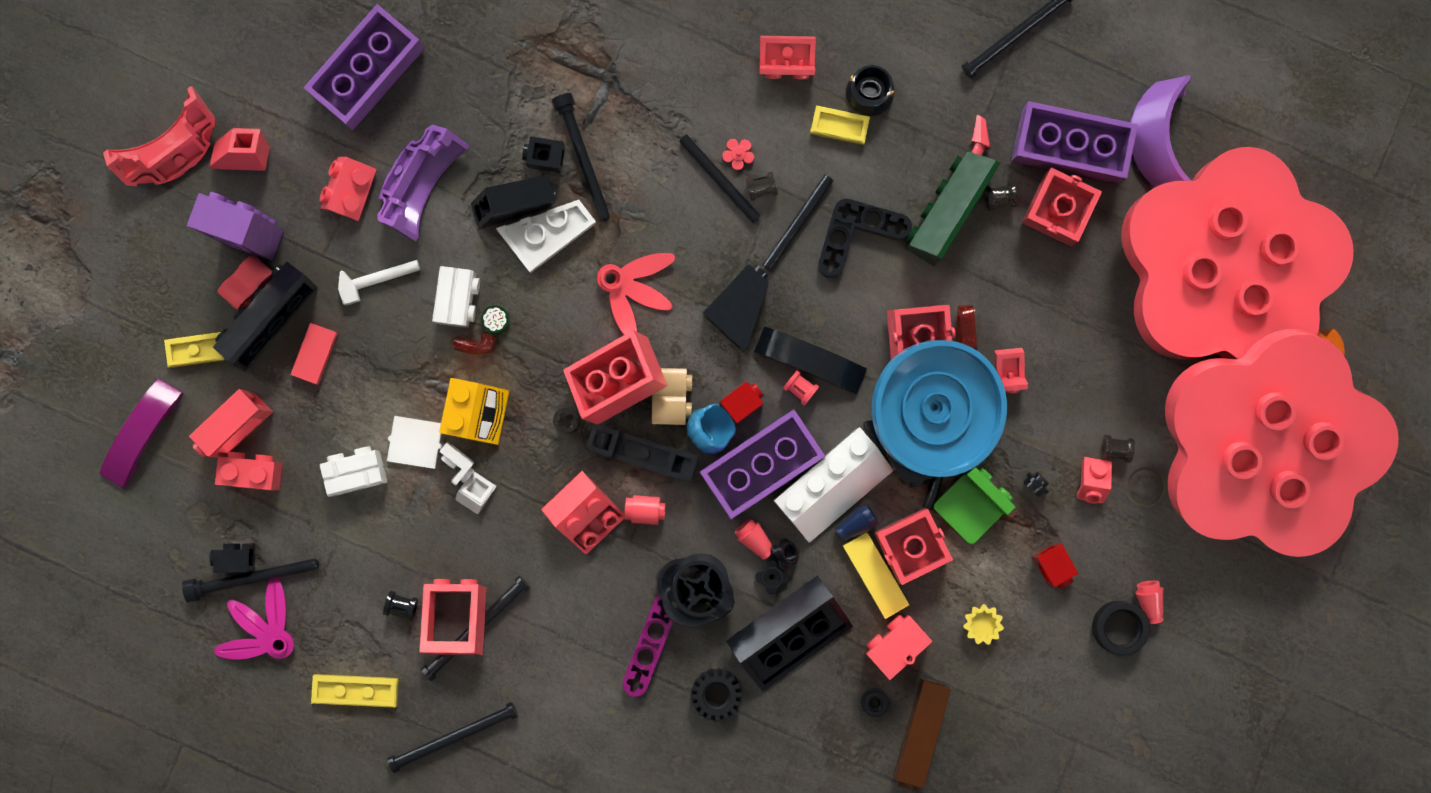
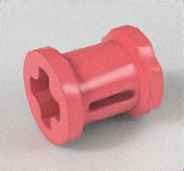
(800, 387)

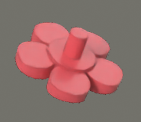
(738, 153)

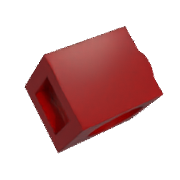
(742, 401)
(1056, 566)

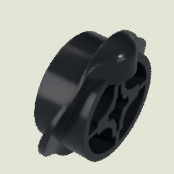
(711, 568)

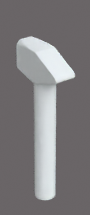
(349, 288)

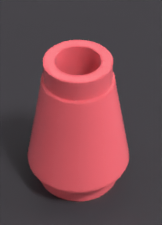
(754, 538)
(1151, 600)

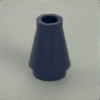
(857, 523)

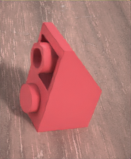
(241, 150)

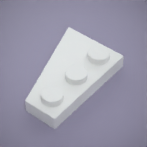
(546, 234)

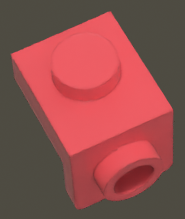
(1011, 369)
(1095, 480)

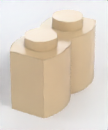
(670, 403)

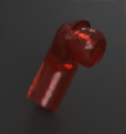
(474, 347)

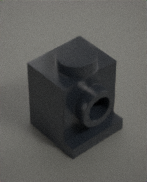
(536, 146)
(233, 559)

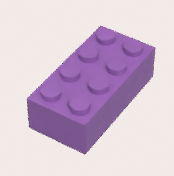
(364, 67)
(1074, 142)
(235, 225)
(762, 464)

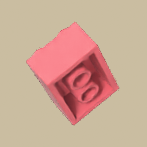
(615, 377)

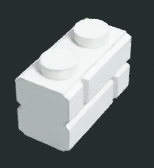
(455, 297)
(353, 472)

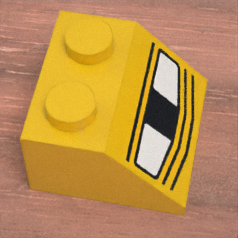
(474, 411)

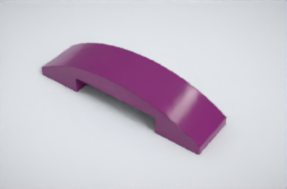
(138, 431)

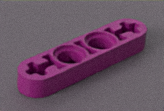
(650, 643)

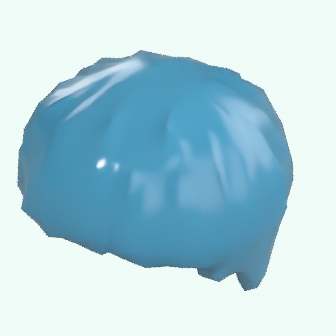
(710, 428)

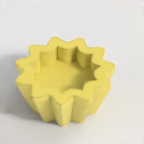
(983, 624)

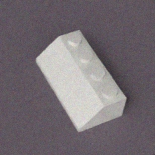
(833, 484)

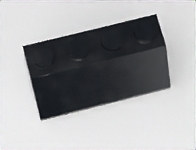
(264, 316)
(789, 633)

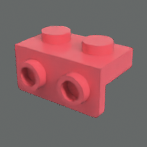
(787, 56)
(347, 187)

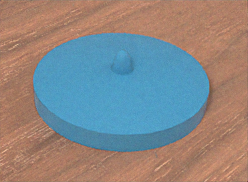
(939, 408)

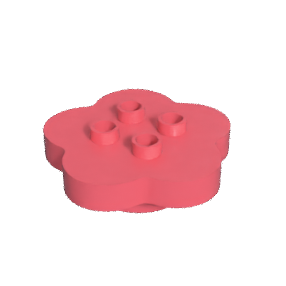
(1231, 257)
(1275, 444)

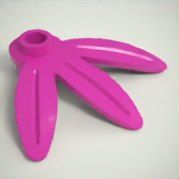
(256, 626)

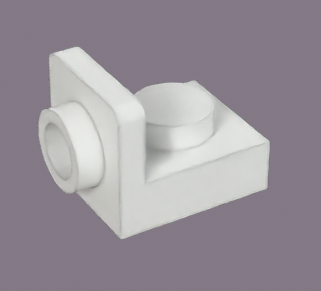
(454, 457)

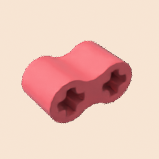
(244, 282)

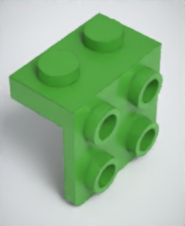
(973, 504)

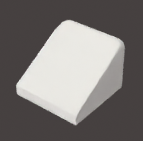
(475, 492)

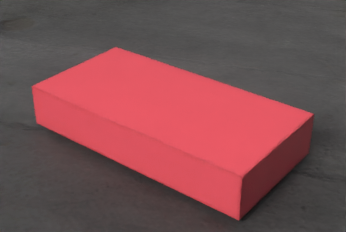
(314, 353)

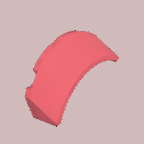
(171, 152)

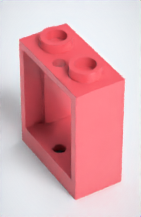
(230, 424)
(476, 625)

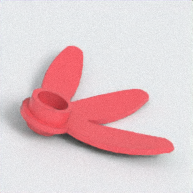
(641, 293)

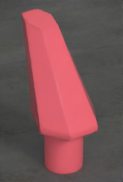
(980, 136)

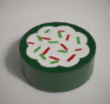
(495, 319)

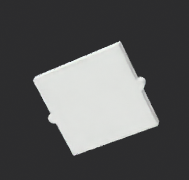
(414, 442)

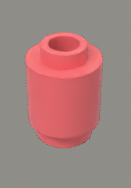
(644, 510)

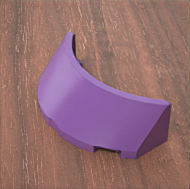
(1152, 144)
(415, 176)

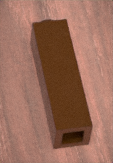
(921, 734)

